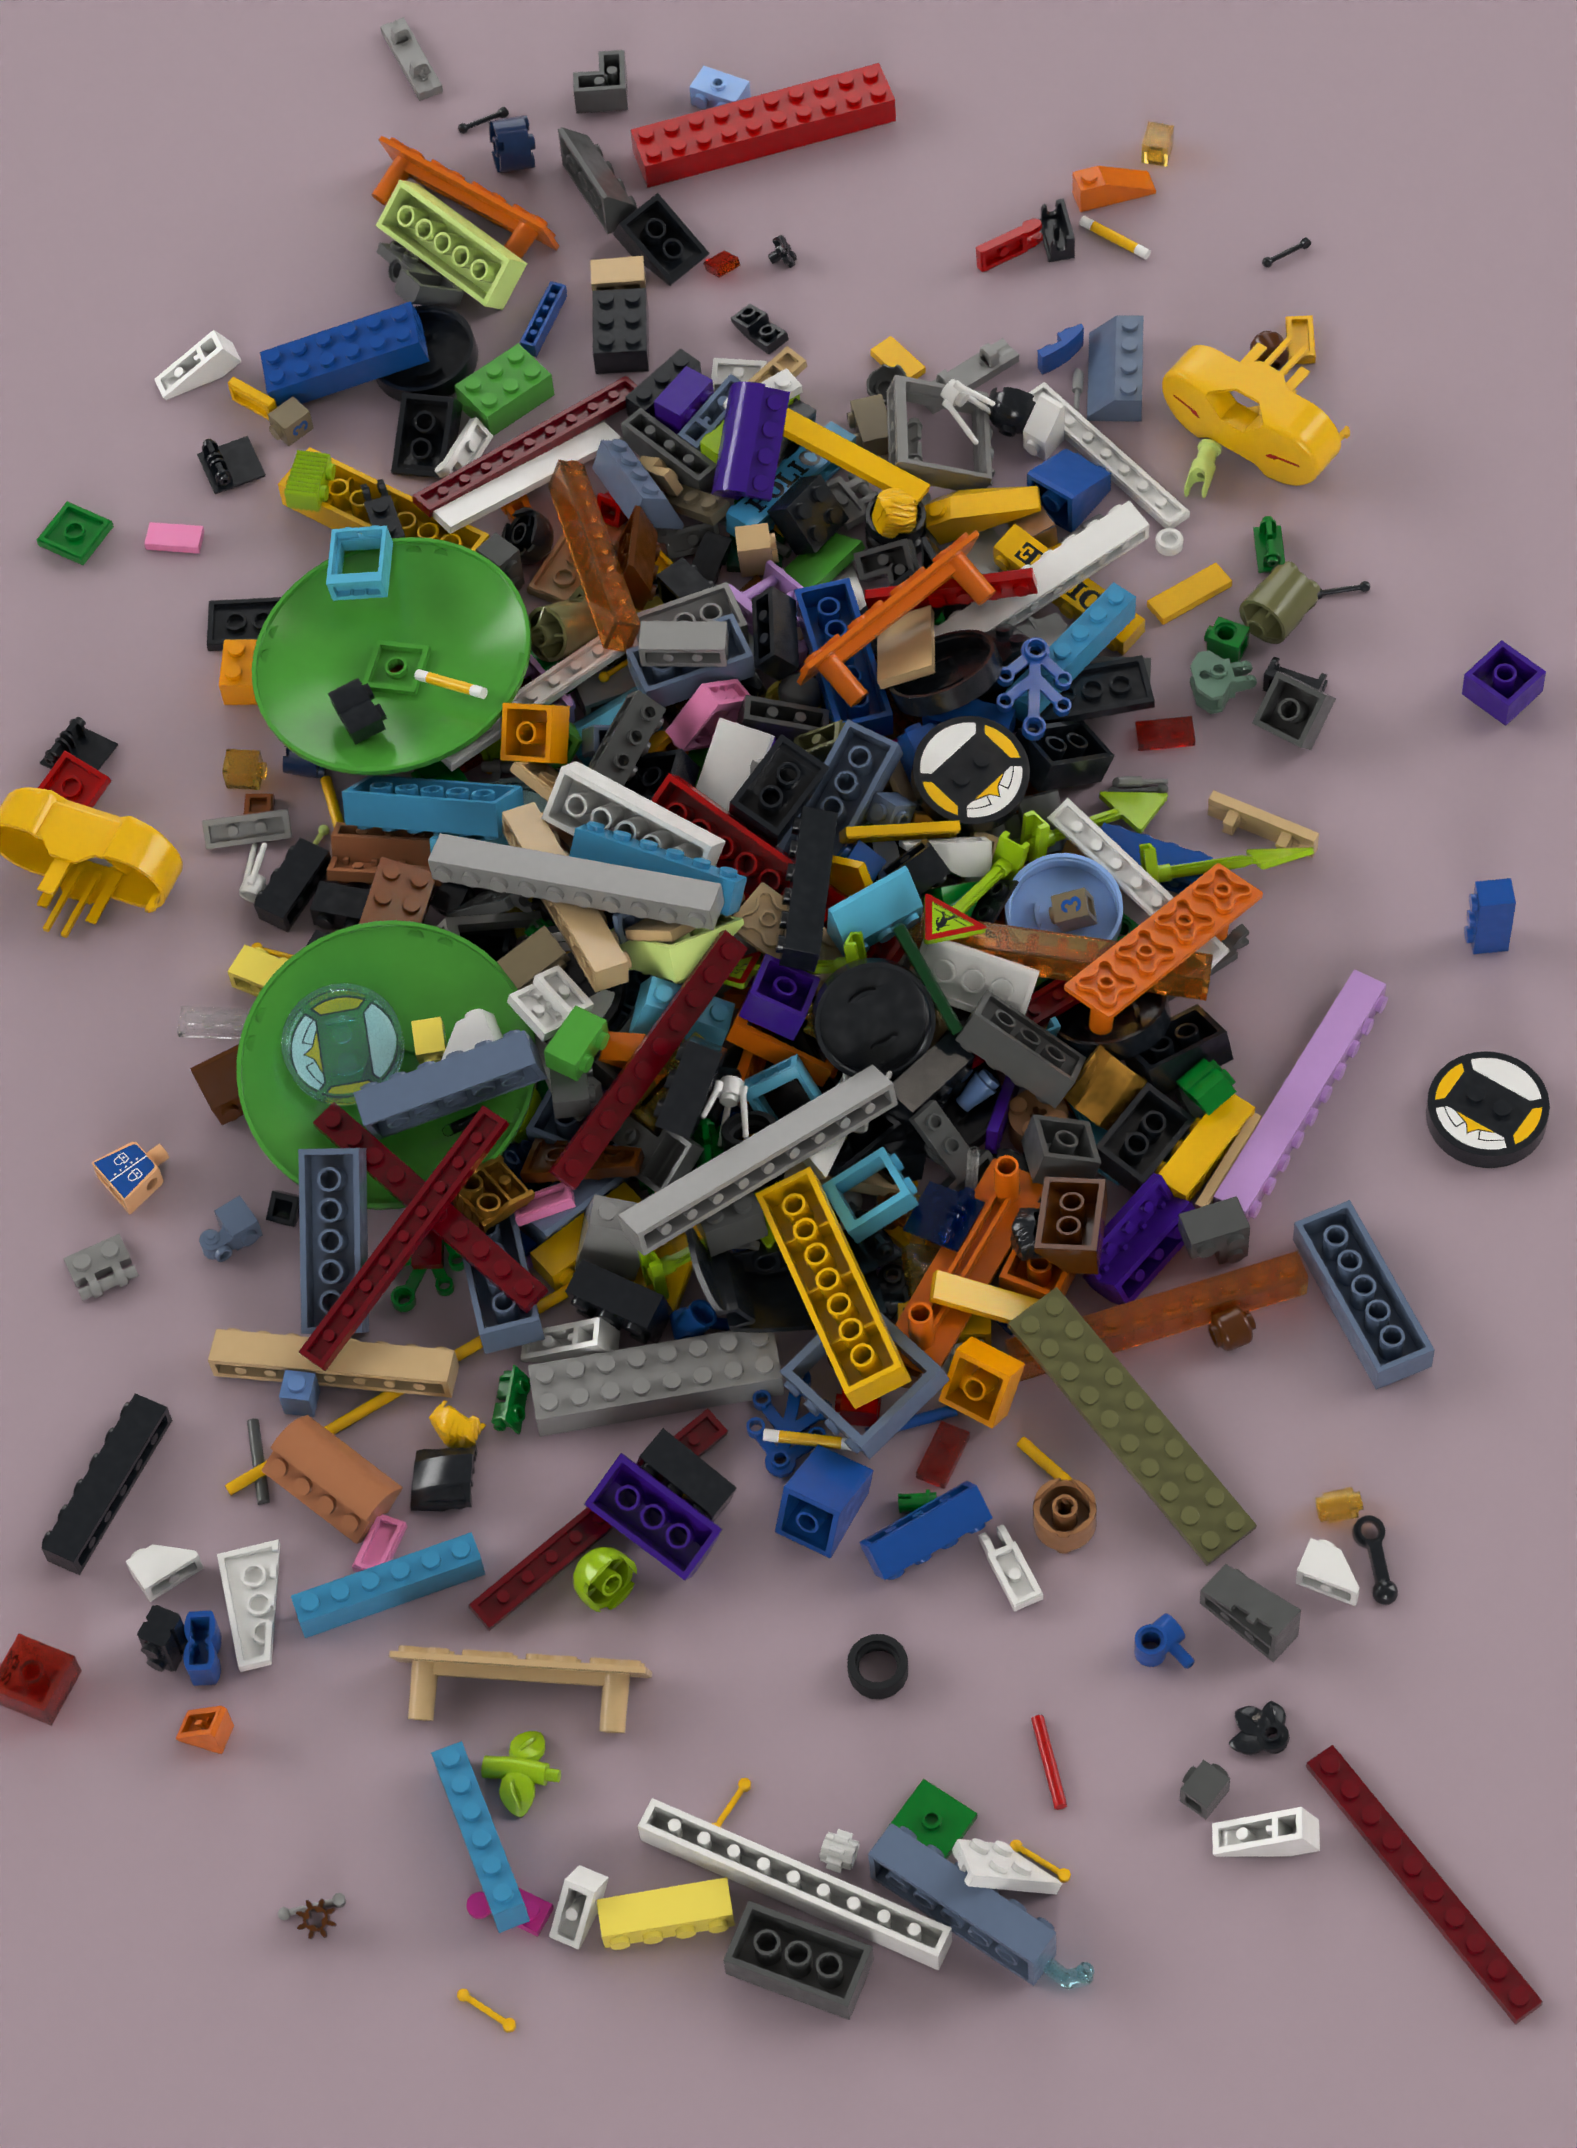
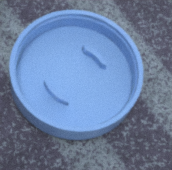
(1059, 874)

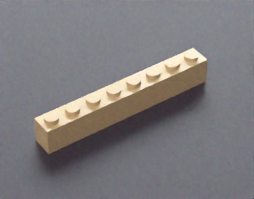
(582, 928)
(357, 1366)

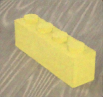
(253, 969)
(665, 1913)

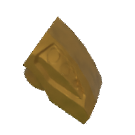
(1104, 1088)
(492, 1194)

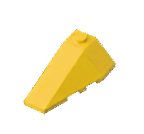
(979, 510)

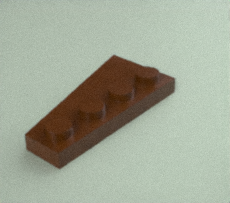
(613, 1162)

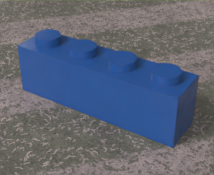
(1166, 853)
(926, 1531)

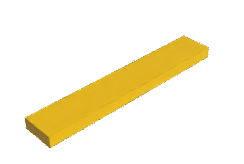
(851, 456)

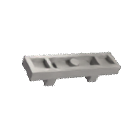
(411, 59)
(975, 372)

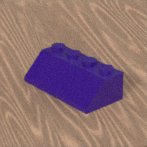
(654, 1517)

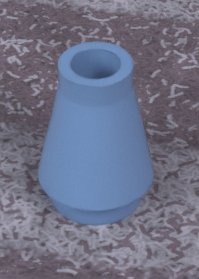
(978, 1089)

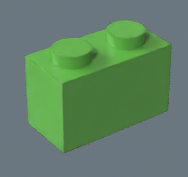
(576, 1043)

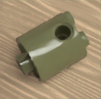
(1279, 603)
(561, 628)

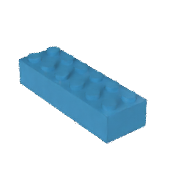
(430, 805)

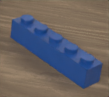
(544, 318)

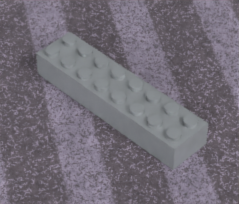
(653, 1380)

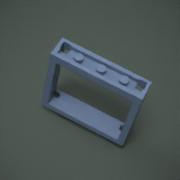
(893, 1419)

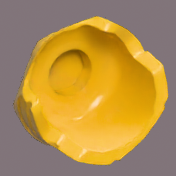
(894, 513)
(454, 1427)

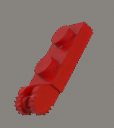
(1009, 245)

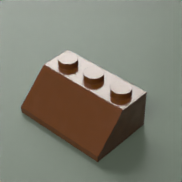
(637, 557)
(219, 1084)
(1072, 1223)

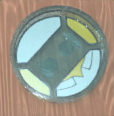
(341, 1042)

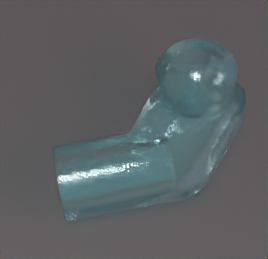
(1070, 1978)

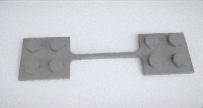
(981, 555)

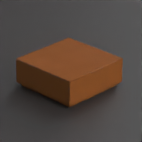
(259, 803)

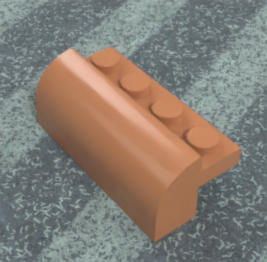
(359, 851)
(330, 1477)

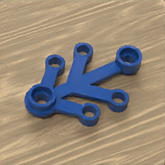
(1034, 684)
(788, 1423)

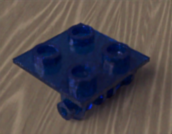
(944, 1215)

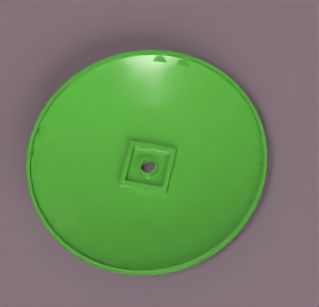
(441, 615)
(421, 976)

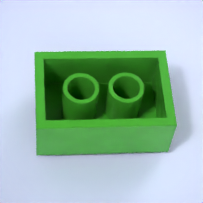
(505, 389)

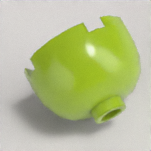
(604, 1578)

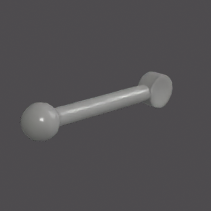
(338, 1901)

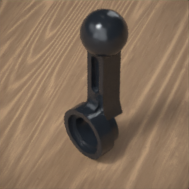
(1384, 1590)

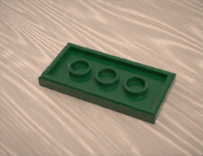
(927, 978)

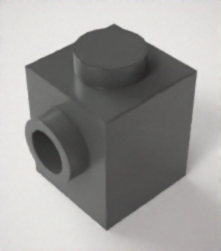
(1204, 1788)

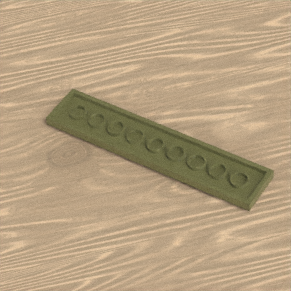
(1132, 1426)

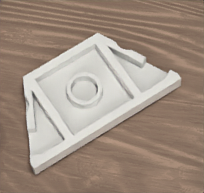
(1001, 1868)

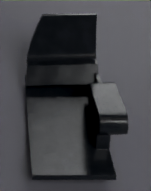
(756, 1288)

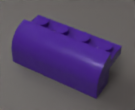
(750, 441)
(1139, 1242)

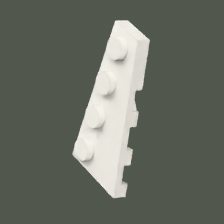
(250, 1595)

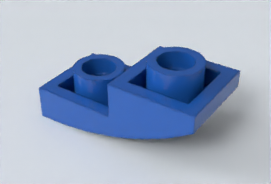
(1068, 344)

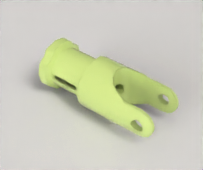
(1203, 466)

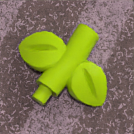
(520, 1771)

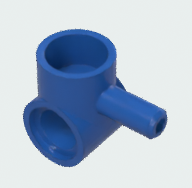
(695, 1320)
(1167, 1635)

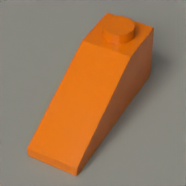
(1109, 185)

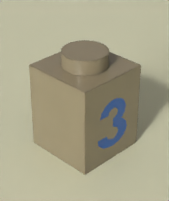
(290, 421)
(1073, 910)

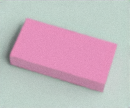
(174, 537)
(546, 1203)
(380, 1542)

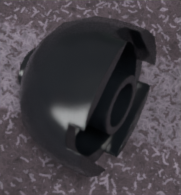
(1010, 410)
(530, 534)

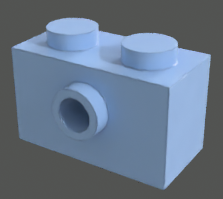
(717, 88)

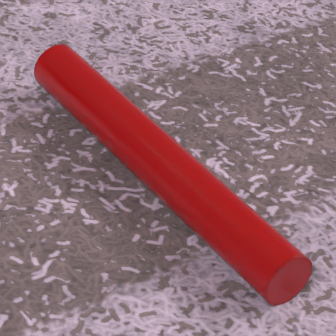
(1049, 1762)

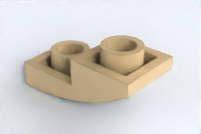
(662, 475)

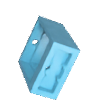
(363, 584)
(775, 1077)
(882, 1214)

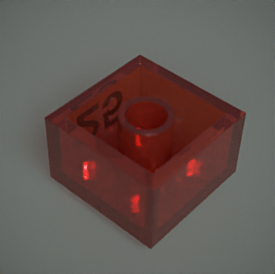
(37, 1679)

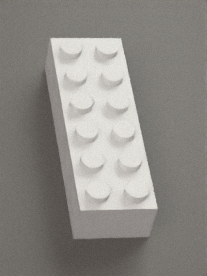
(589, 796)

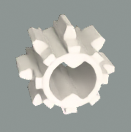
(839, 1851)

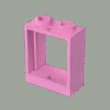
(699, 717)

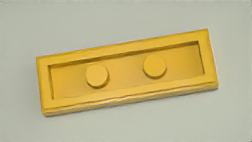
(1189, 593)

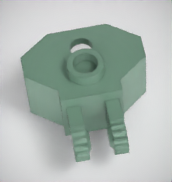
(1217, 680)

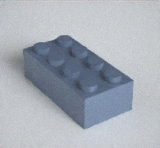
(675, 684)

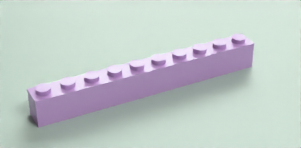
(1303, 1092)

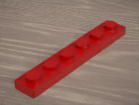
(1006, 583)

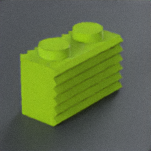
(309, 480)

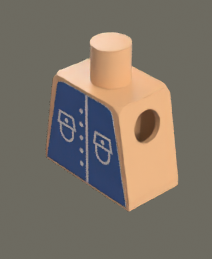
(131, 1173)

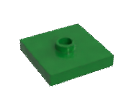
(75, 533)
(935, 1817)

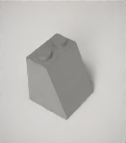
(603, 1238)

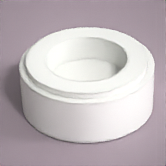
(1169, 542)

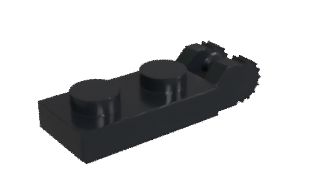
(382, 510)

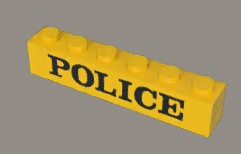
(1020, 548)

